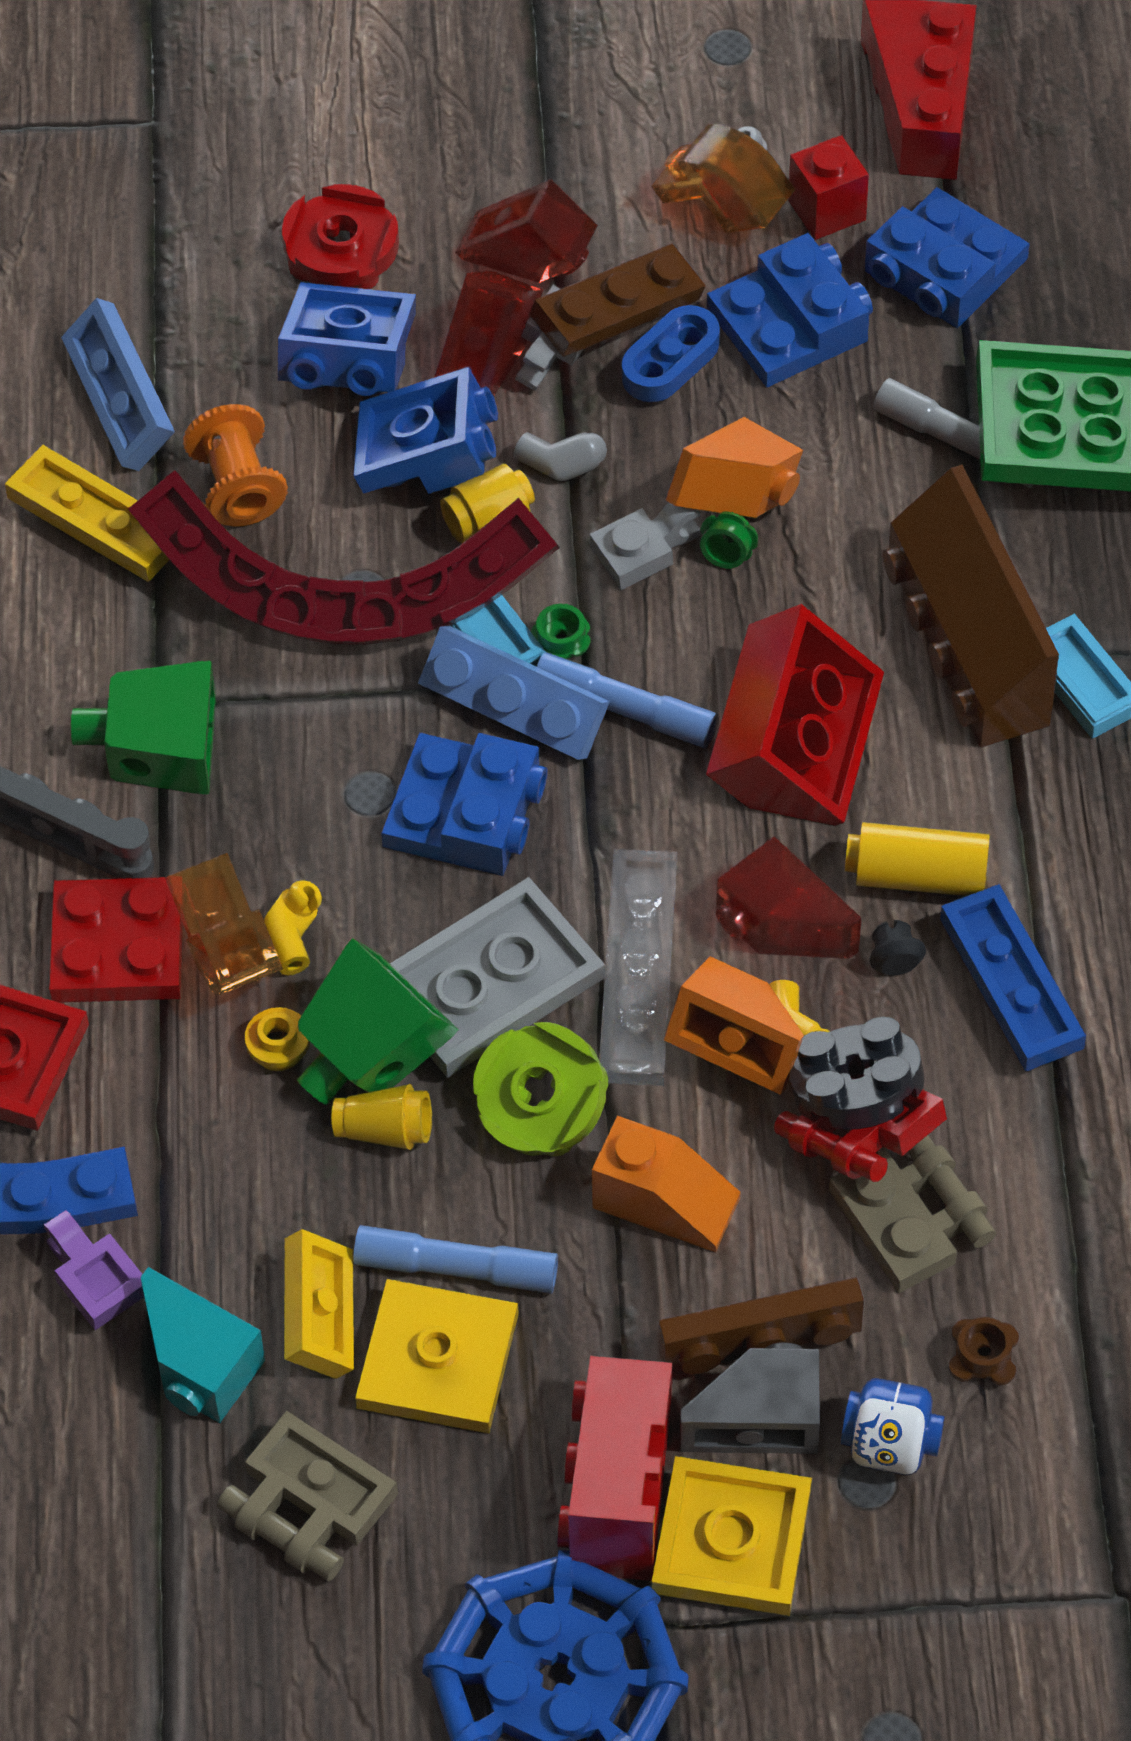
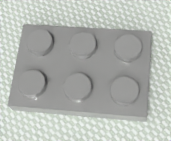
(500, 970)

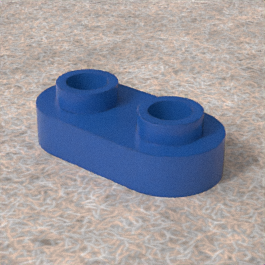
(666, 358)

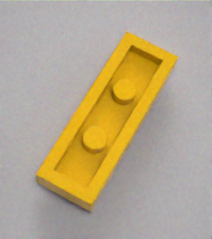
(85, 510)

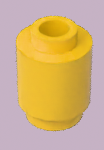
(483, 498)

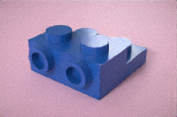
(944, 256)
(792, 310)
(345, 338)
(426, 432)
(466, 801)

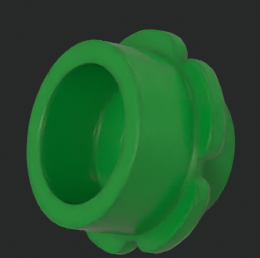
(727, 539)
(562, 620)

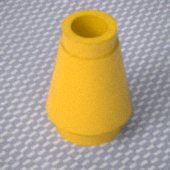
(385, 1117)

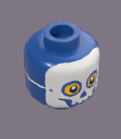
(891, 1426)

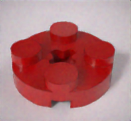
(346, 263)

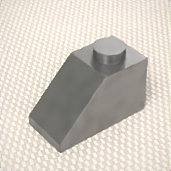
(758, 1405)

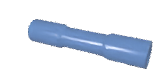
(660, 712)
(414, 1253)

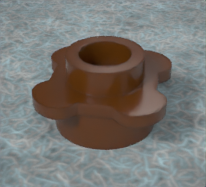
(989, 1334)

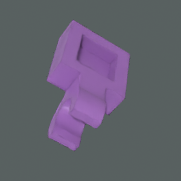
(95, 1275)

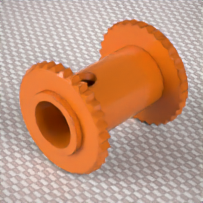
(242, 488)

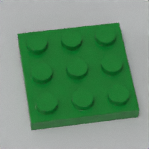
(1054, 415)

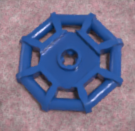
(553, 1635)

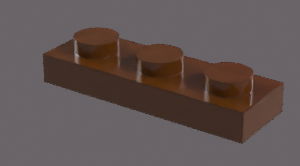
(617, 300)
(721, 1334)

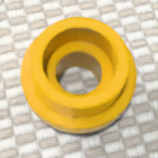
(281, 1053)

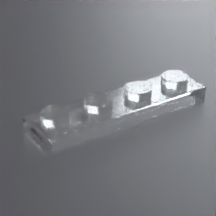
(638, 966)

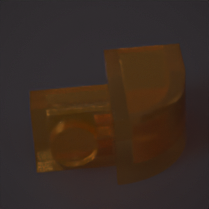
(730, 175)
(223, 933)

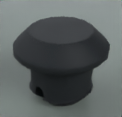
(895, 949)

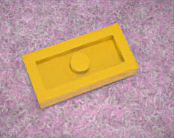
(318, 1304)

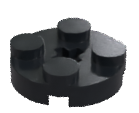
(829, 1059)

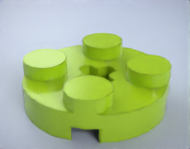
(552, 1124)

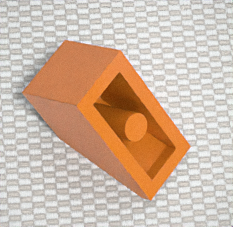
(736, 471)
(735, 1024)
(662, 1185)

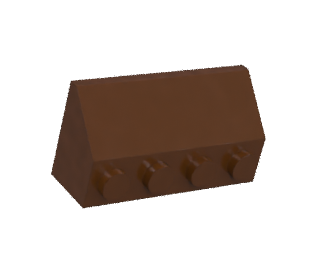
(973, 611)

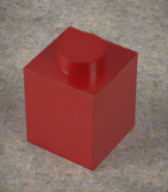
(828, 187)

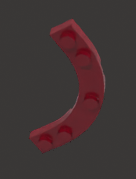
(341, 609)

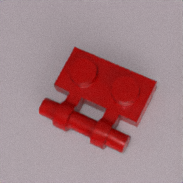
(856, 1151)

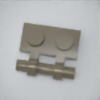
(898, 1225)
(320, 1479)

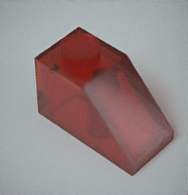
(530, 234)
(488, 327)
(785, 907)

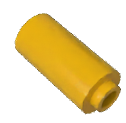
(918, 859)

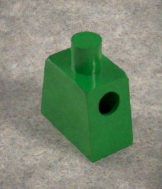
(155, 726)
(368, 1026)

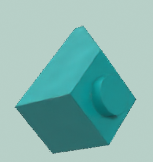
(200, 1348)

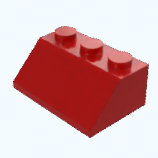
(796, 719)

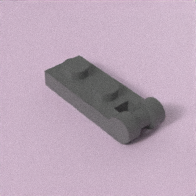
(75, 827)

